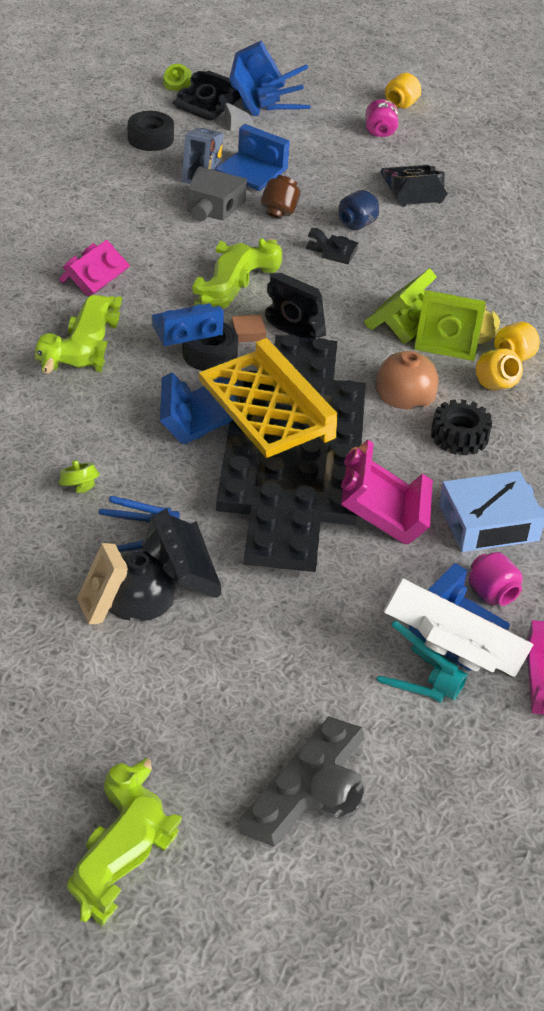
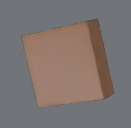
(249, 327)

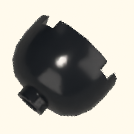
(146, 589)

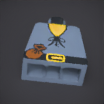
(201, 149)

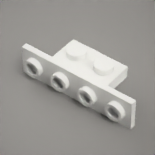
(457, 630)

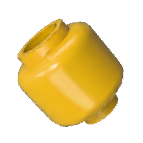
(403, 90)
(520, 338)
(499, 369)

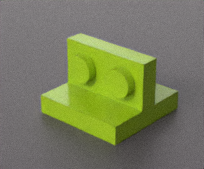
(403, 308)
(449, 325)

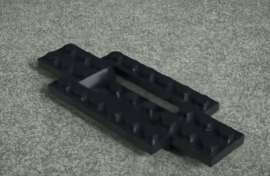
(289, 485)

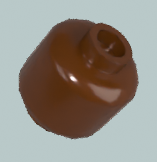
(280, 196)

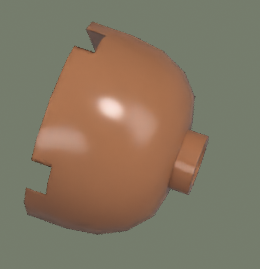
(407, 380)

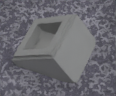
(236, 117)

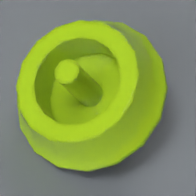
(177, 77)
(79, 475)

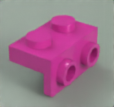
(96, 268)

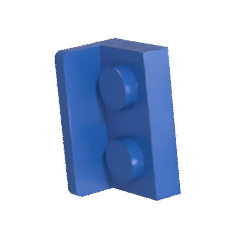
(188, 324)

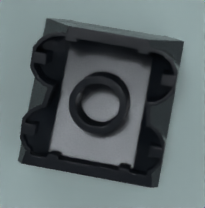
(206, 95)
(416, 183)
(295, 307)
(182, 553)

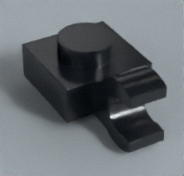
(335, 249)

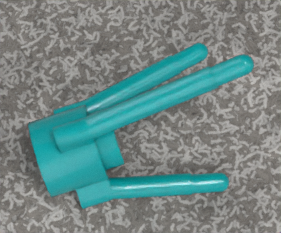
(445, 677)

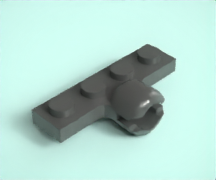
(307, 782)

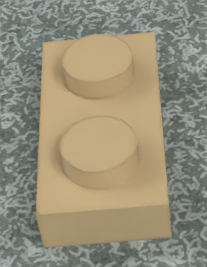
(102, 583)

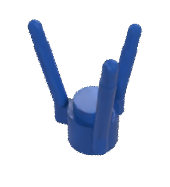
(270, 95)
(134, 516)

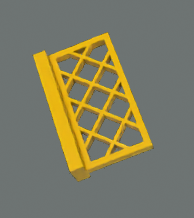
(290, 389)

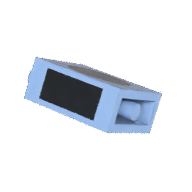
(491, 511)

